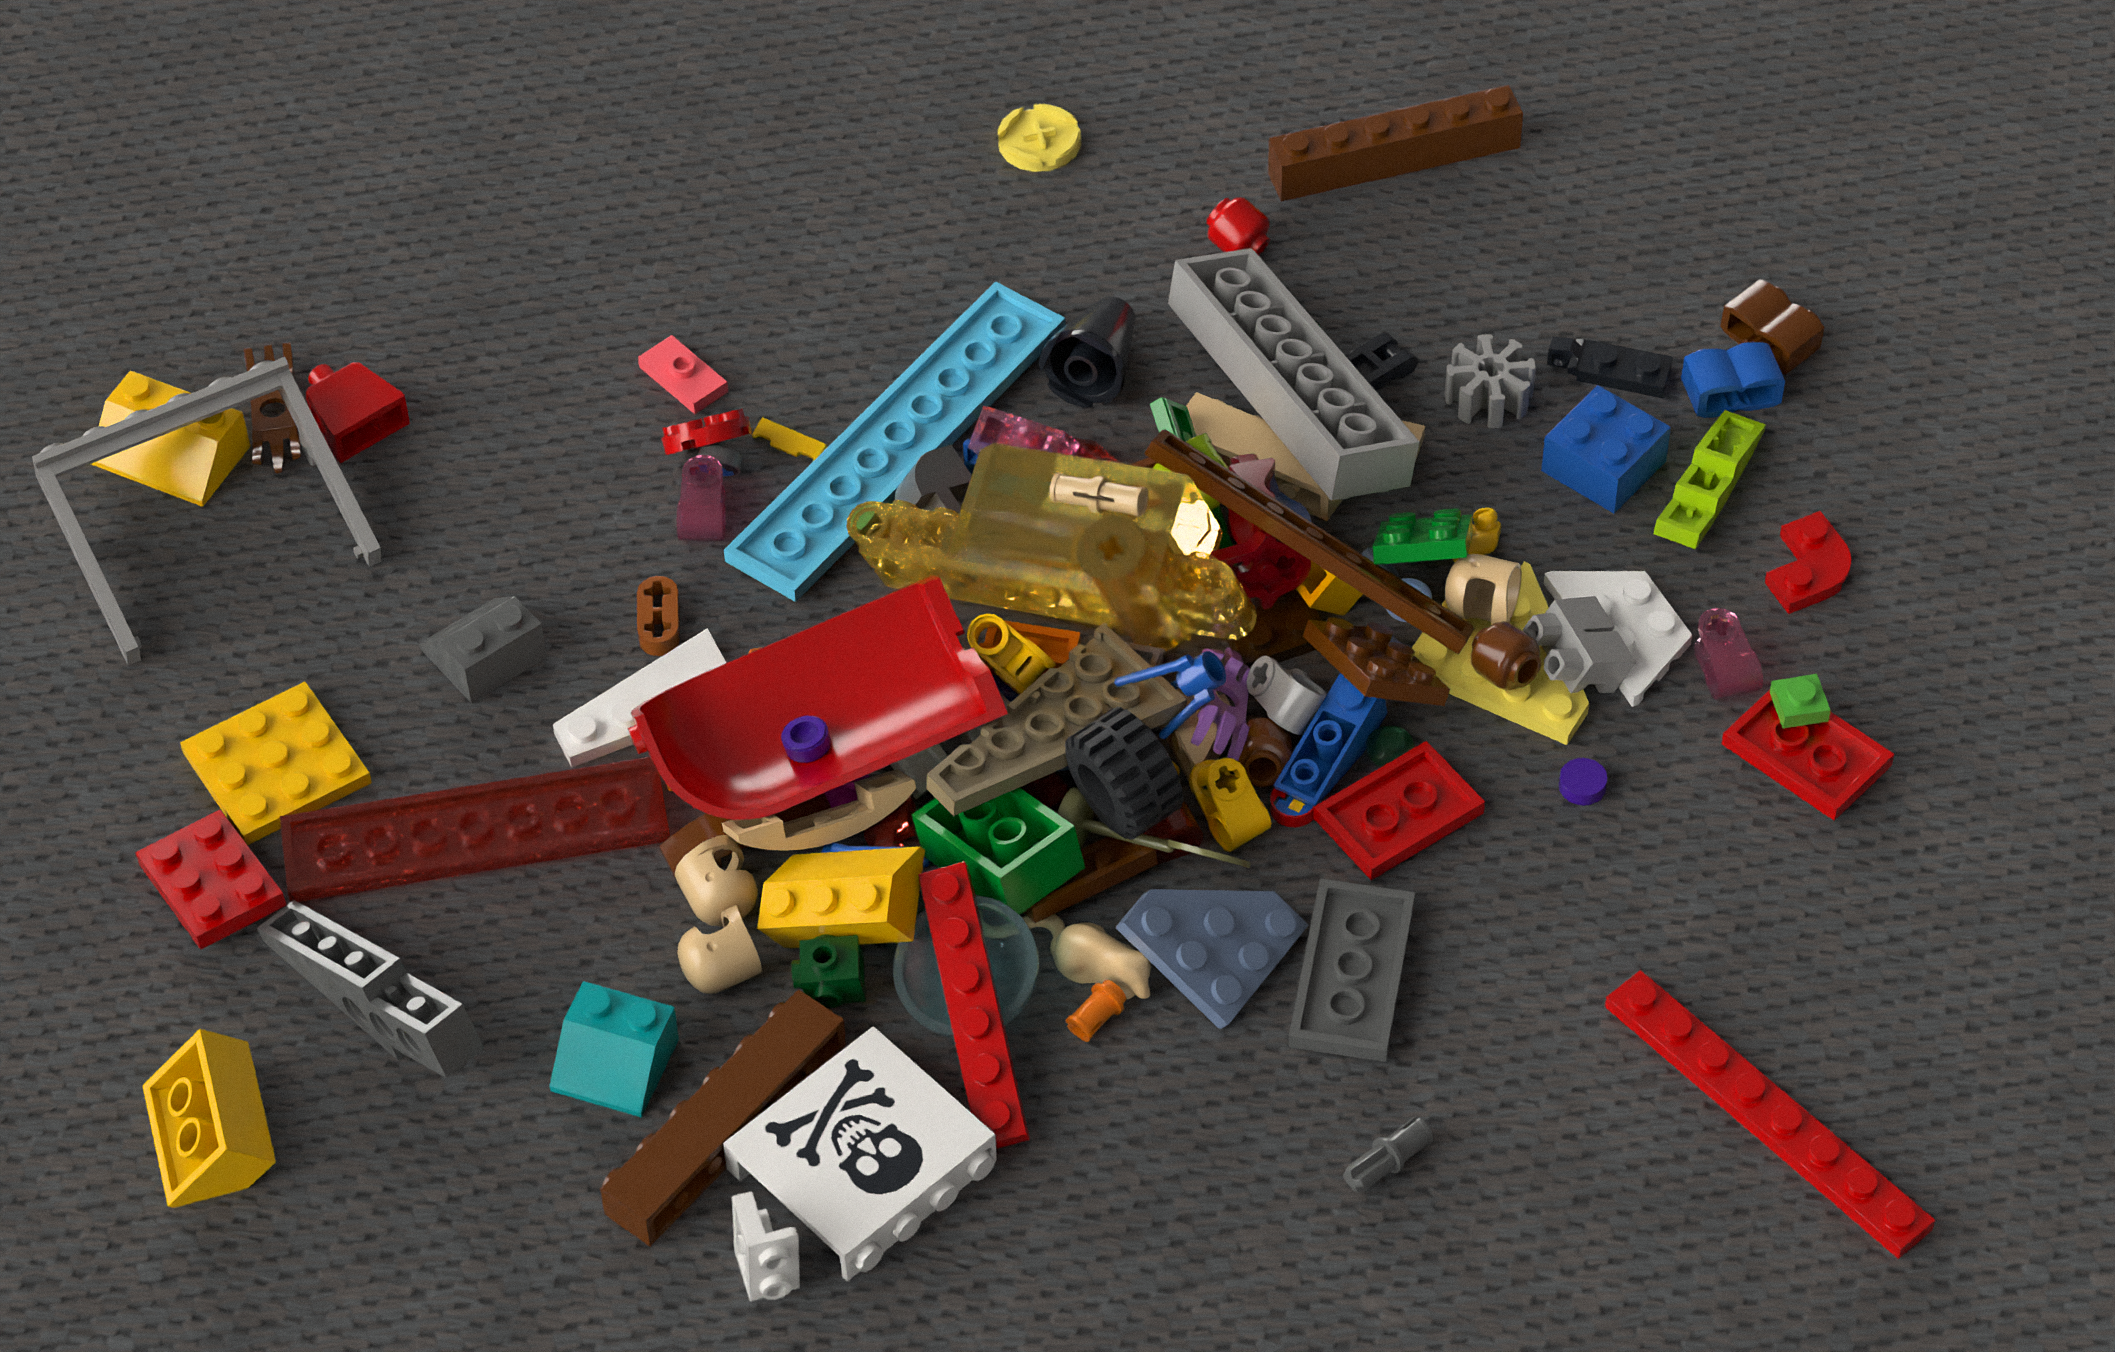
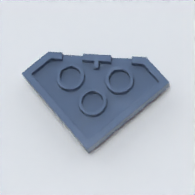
(1213, 942)

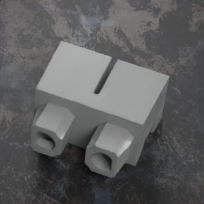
(1581, 645)

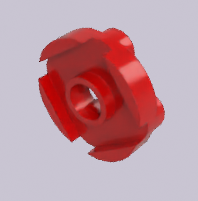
(716, 429)

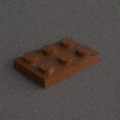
(1376, 661)

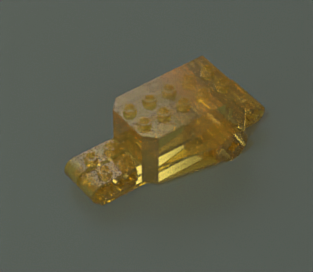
(1059, 559)

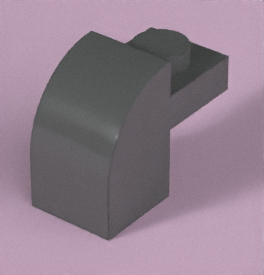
(935, 481)

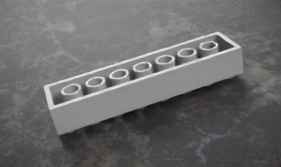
(1293, 374)

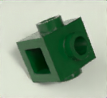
(831, 970)

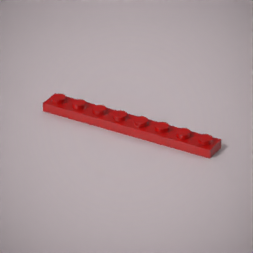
(1770, 1114)

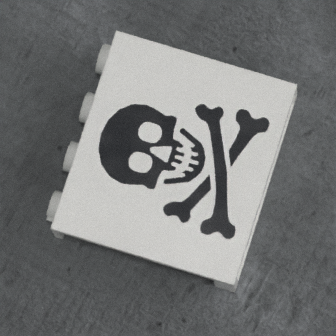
(864, 1150)

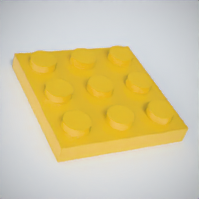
(275, 762)

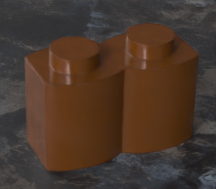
(1769, 317)

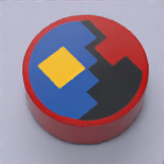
(1289, 810)

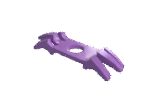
(1228, 718)

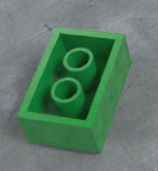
(1009, 843)

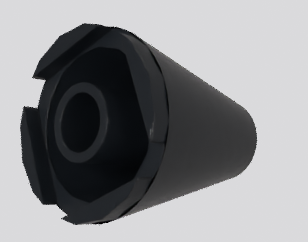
(1090, 354)

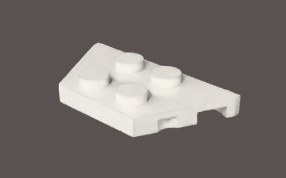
(1638, 614)

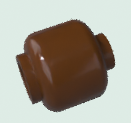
(1505, 656)
(1265, 751)

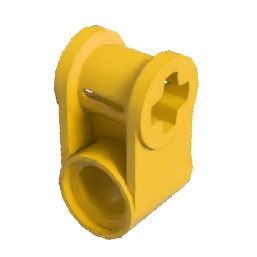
(1015, 658)
(1230, 804)

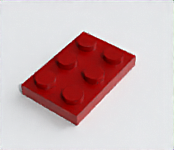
(1818, 762)
(1398, 810)
(210, 879)

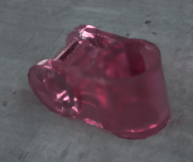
(702, 501)
(1726, 655)

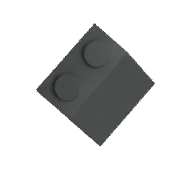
(487, 646)

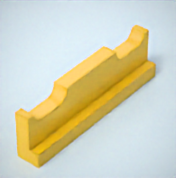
(788, 439)

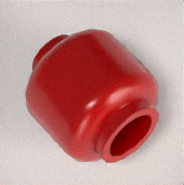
(1238, 226)

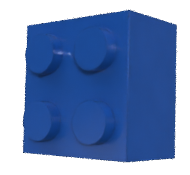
(1605, 449)

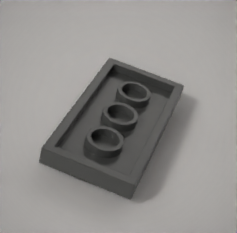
(1352, 970)

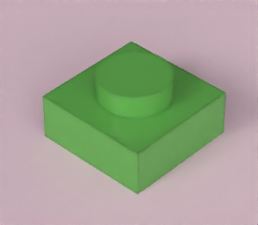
(1800, 701)

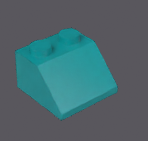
(613, 1048)

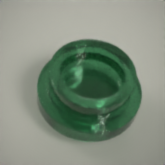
(1388, 744)

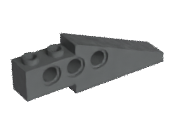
(374, 989)

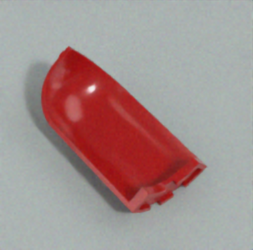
(877, 676)

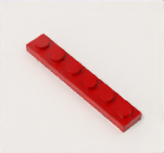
(973, 1002)

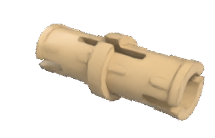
(1099, 494)

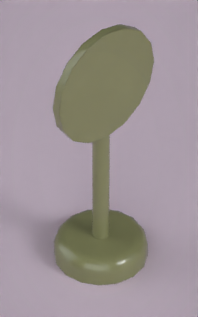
(1078, 812)

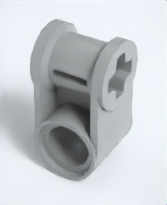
(1285, 694)

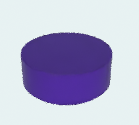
(806, 739)
(1583, 781)

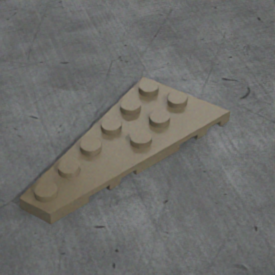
(1039, 720)

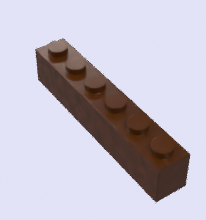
(1395, 142)
(689, 1149)

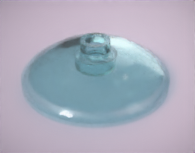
(1011, 956)

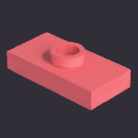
(683, 374)

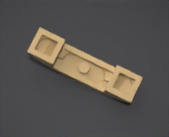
(876, 800)

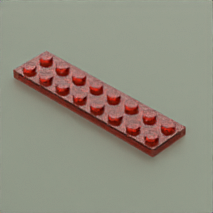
(473, 829)

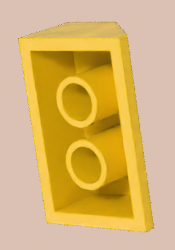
(182, 462)
(843, 896)
(208, 1120)

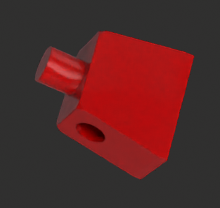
(354, 408)

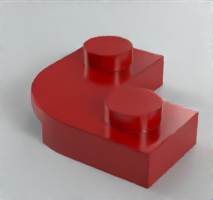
(1820, 566)

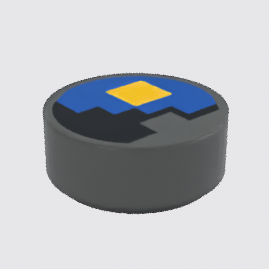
(728, 457)

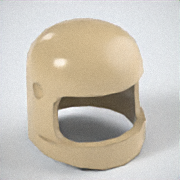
(1488, 579)
(711, 888)
(719, 958)

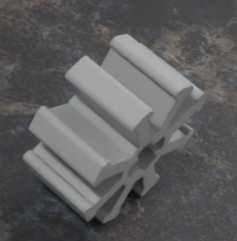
(1490, 381)

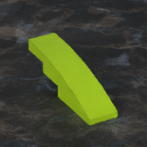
(1709, 479)

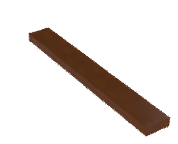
(1311, 541)

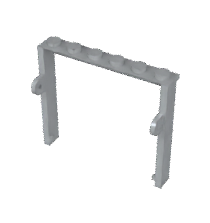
(175, 414)

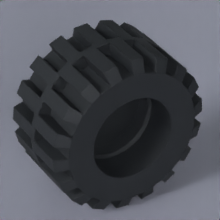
(1124, 773)

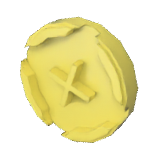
(1039, 138)

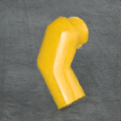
(1485, 532)

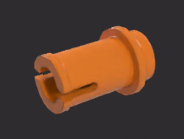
(1096, 1010)

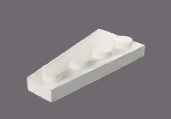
(603, 722)

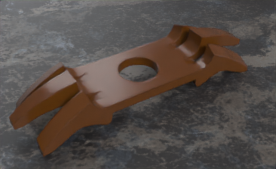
(274, 428)

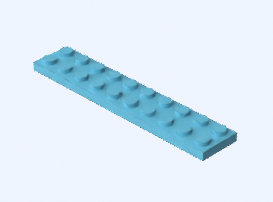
(917, 413)

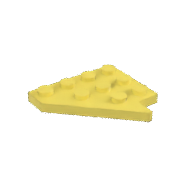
(1539, 706)

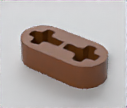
(649, 615)

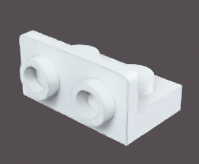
(764, 1257)

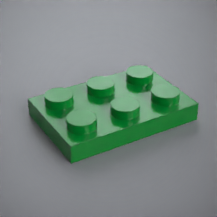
(1423, 539)

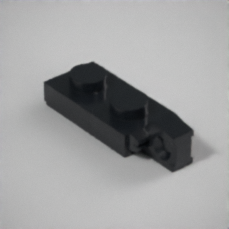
(1611, 365)

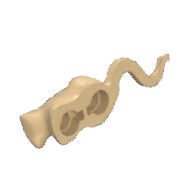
(1092, 956)

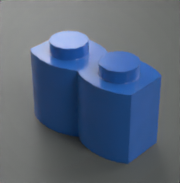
(1732, 379)

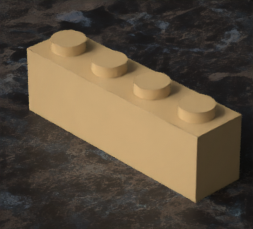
(1241, 433)

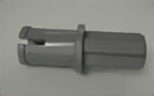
(1388, 1154)

